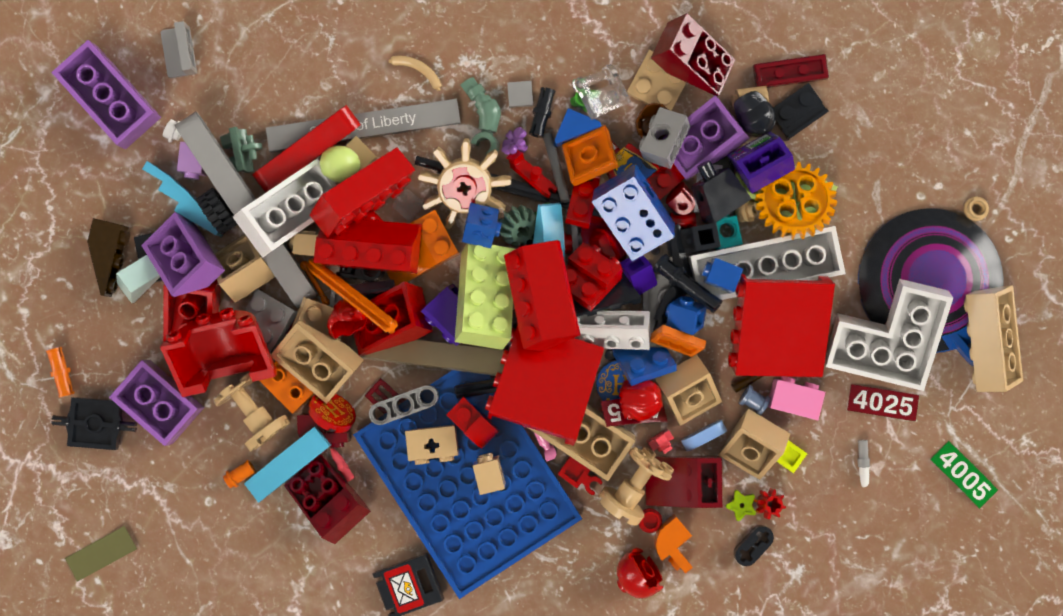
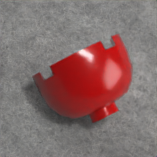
(637, 575)

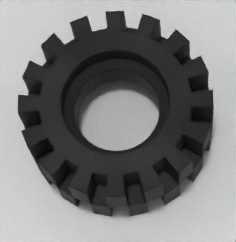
(216, 211)

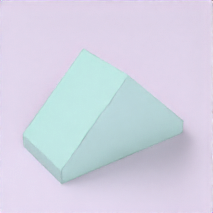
(137, 278)

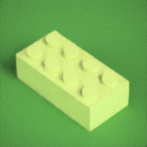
(484, 298)

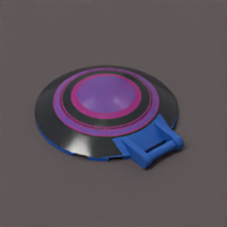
(935, 251)

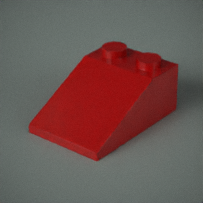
(404, 306)
(185, 308)

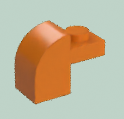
(668, 539)

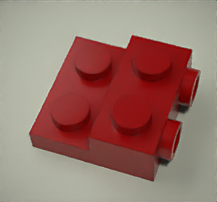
(591, 275)

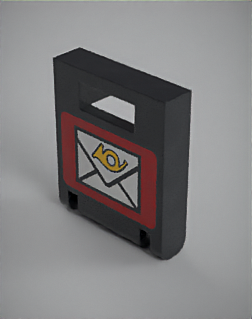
(403, 588)

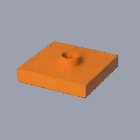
(590, 155)

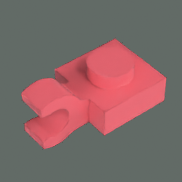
(661, 441)

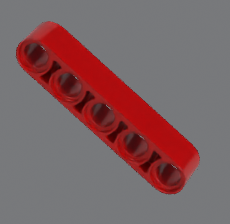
(306, 149)

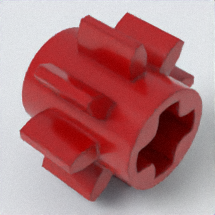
(775, 508)

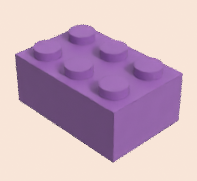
(156, 402)

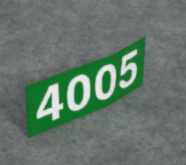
(964, 474)

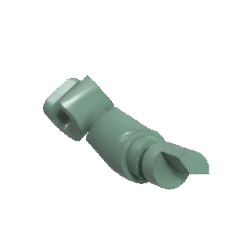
(488, 112)

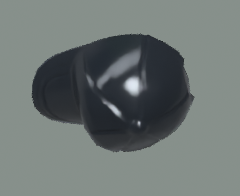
(754, 114)

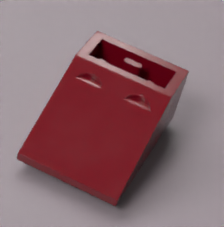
(693, 55)
(693, 483)
(326, 499)

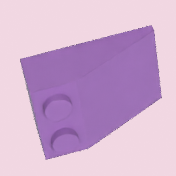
(710, 137)

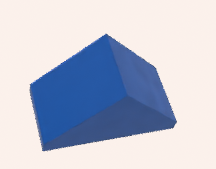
(574, 126)

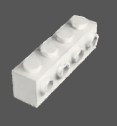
(616, 329)

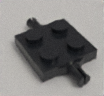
(94, 423)

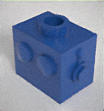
(481, 225)

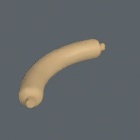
(418, 65)

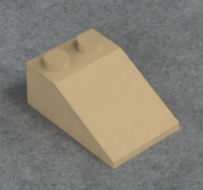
(316, 360)

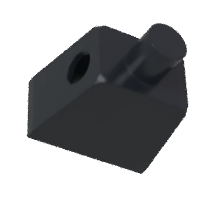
(718, 192)

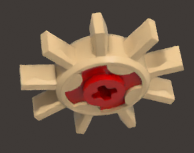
(463, 170)

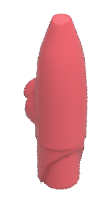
(342, 465)

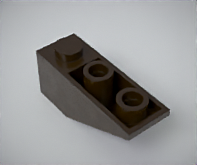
(106, 247)

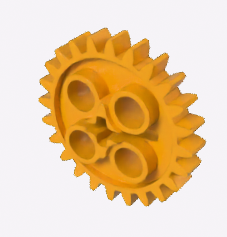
(818, 197)

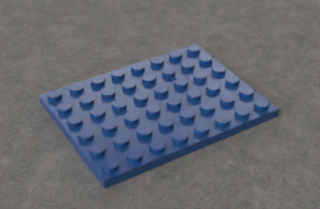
(465, 531)

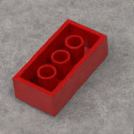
(362, 192)

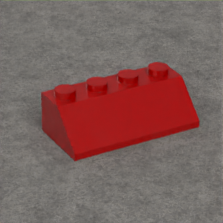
(372, 247)
(541, 295)

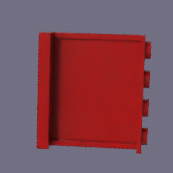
(781, 327)
(546, 387)

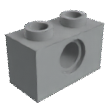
(664, 151)

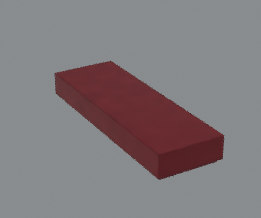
(791, 71)

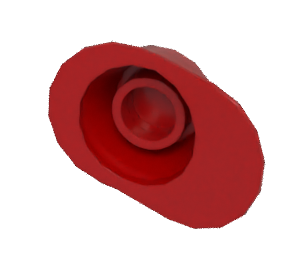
(602, 236)

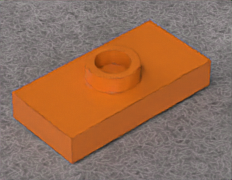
(677, 340)

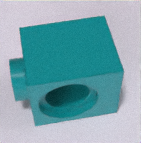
(735, 238)

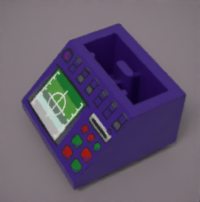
(762, 161)

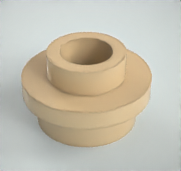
(982, 205)

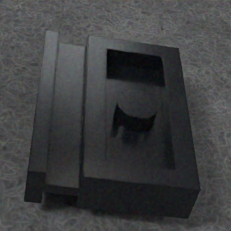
(799, 111)

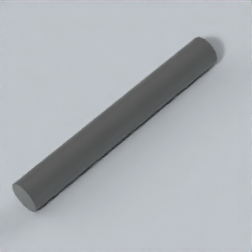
(556, 168)

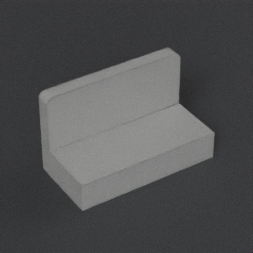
(178, 51)

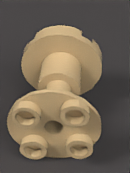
(257, 419)
(626, 498)

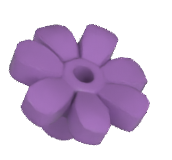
(515, 141)

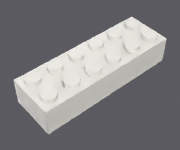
(778, 259)

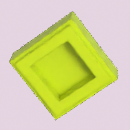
(792, 457)

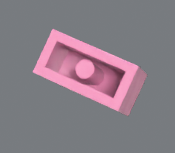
(796, 399)

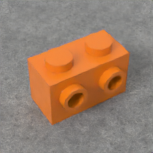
(288, 389)

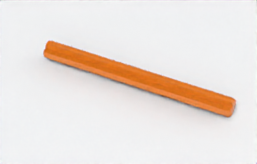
(352, 296)

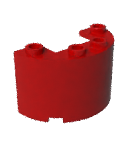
(217, 348)

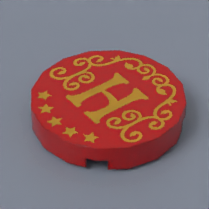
(336, 414)

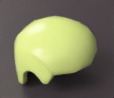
(339, 163)

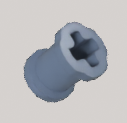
(754, 400)

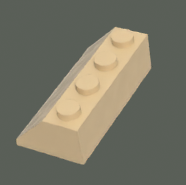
(994, 339)
(596, 446)

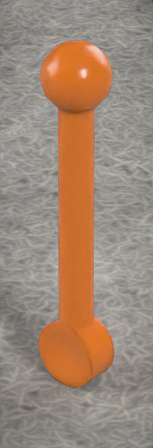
(324, 299)

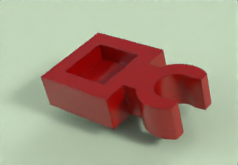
(576, 473)

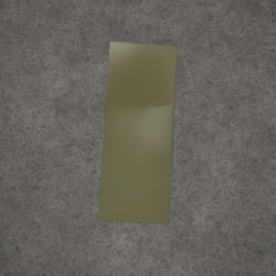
(100, 553)

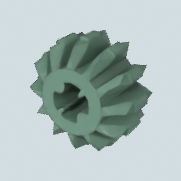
(518, 225)

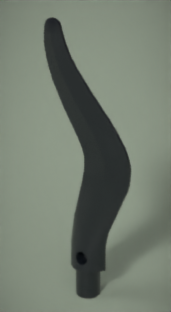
(673, 293)

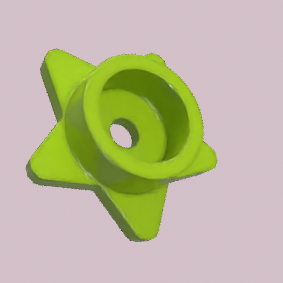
(739, 498)

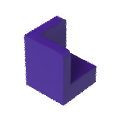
(639, 273)

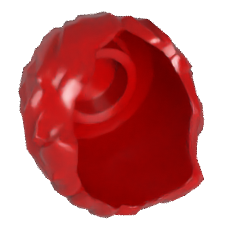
(345, 320)
(640, 400)

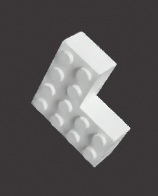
(900, 349)

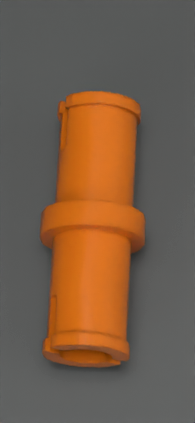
(60, 372)

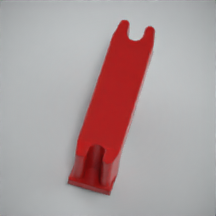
(531, 174)

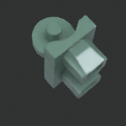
(243, 149)

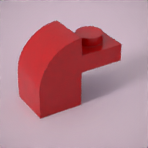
(472, 423)

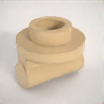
(746, 212)

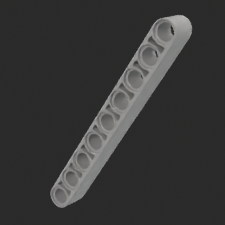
(237, 196)

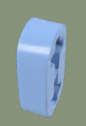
(704, 435)

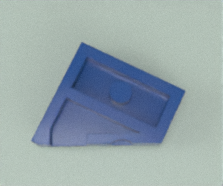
(644, 364)

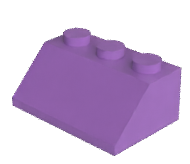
(182, 256)

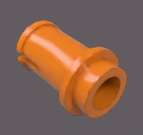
(239, 474)

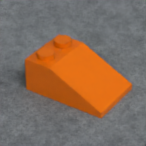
(435, 248)

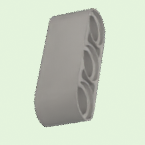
(393, 410)

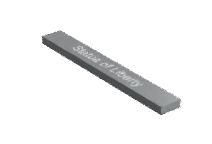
(375, 123)

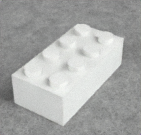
(283, 209)

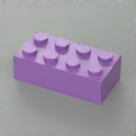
(106, 94)

